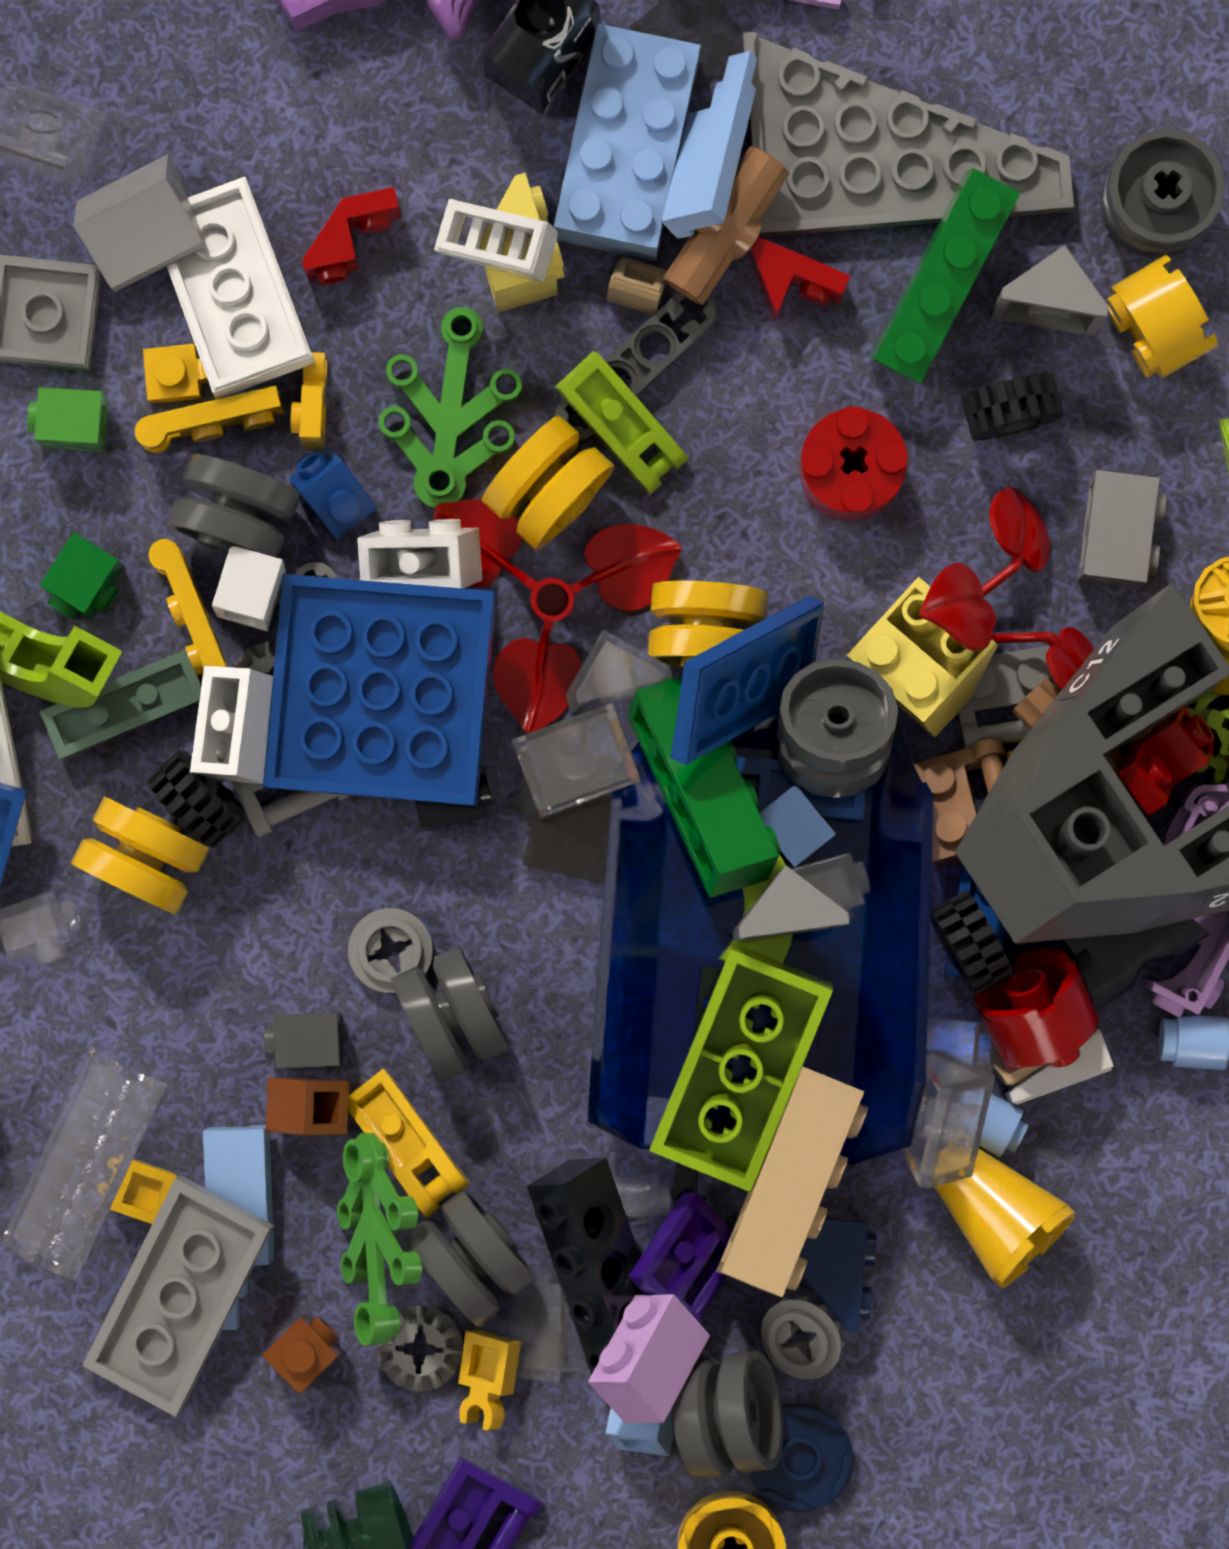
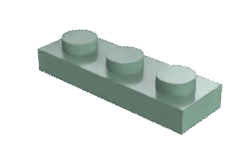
(124, 706)

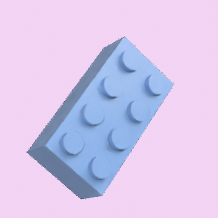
(626, 141)

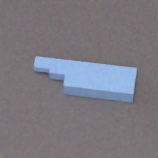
(711, 152)
(240, 1171)

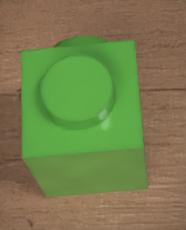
(69, 419)

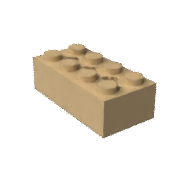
(791, 1184)

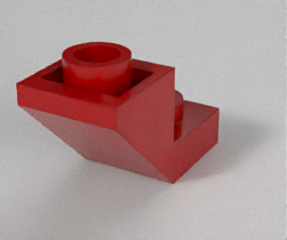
(333, 250)
(1165, 758)

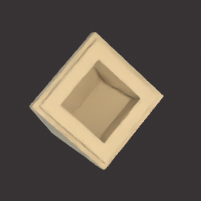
(637, 285)

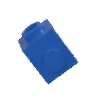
(332, 491)

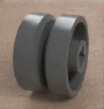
(1181, 169)
(235, 503)
(836, 728)
(455, 1011)
(477, 1251)
(729, 1416)

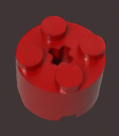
(852, 434)
(1039, 1011)

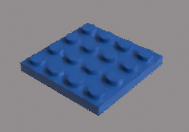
(380, 689)

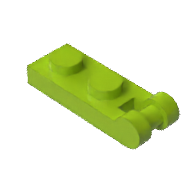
(620, 421)

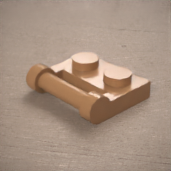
(953, 795)

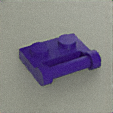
(681, 1252)
(467, 1506)

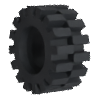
(1012, 406)
(196, 800)
(970, 942)

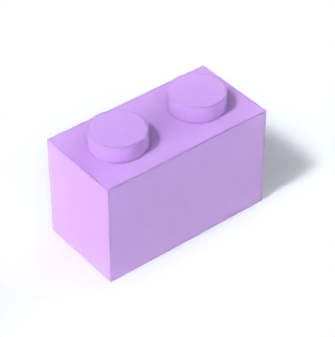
(649, 1358)

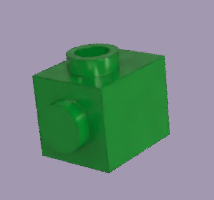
(82, 579)

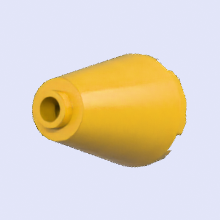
(1005, 1217)

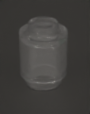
(643, 1199)

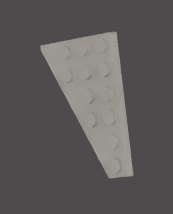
(879, 154)

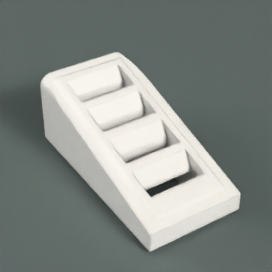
(539, 252)
(1093, 1061)

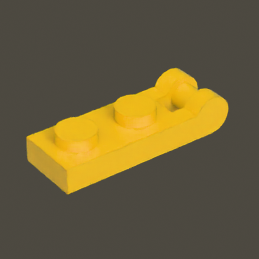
(206, 419)
(187, 605)
(412, 1147)

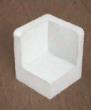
(249, 588)

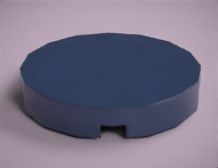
(807, 1432)

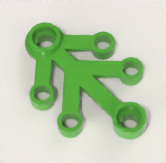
(449, 417)
(373, 1240)

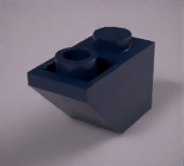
(837, 1268)

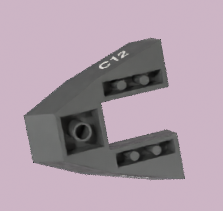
(1060, 835)

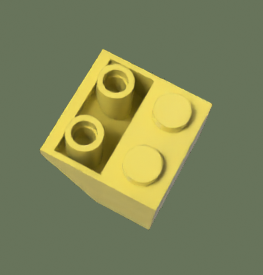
(509, 289)
(922, 662)

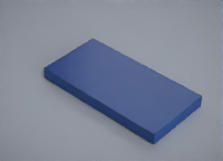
(743, 679)

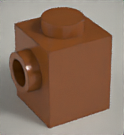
(307, 1105)
(304, 1351)

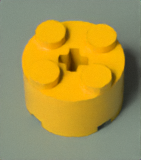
(1161, 317)
(730, 1515)

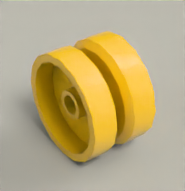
(541, 477)
(707, 616)
(140, 855)

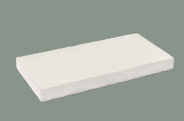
(237, 295)

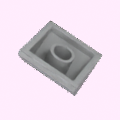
(138, 224)
(1053, 297)
(789, 907)

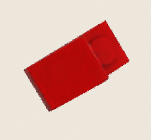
(780, 268)

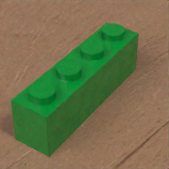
(944, 275)
(706, 798)

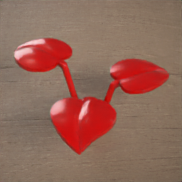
(625, 563)
(958, 600)

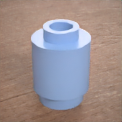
(1194, 1041)
(1002, 1127)

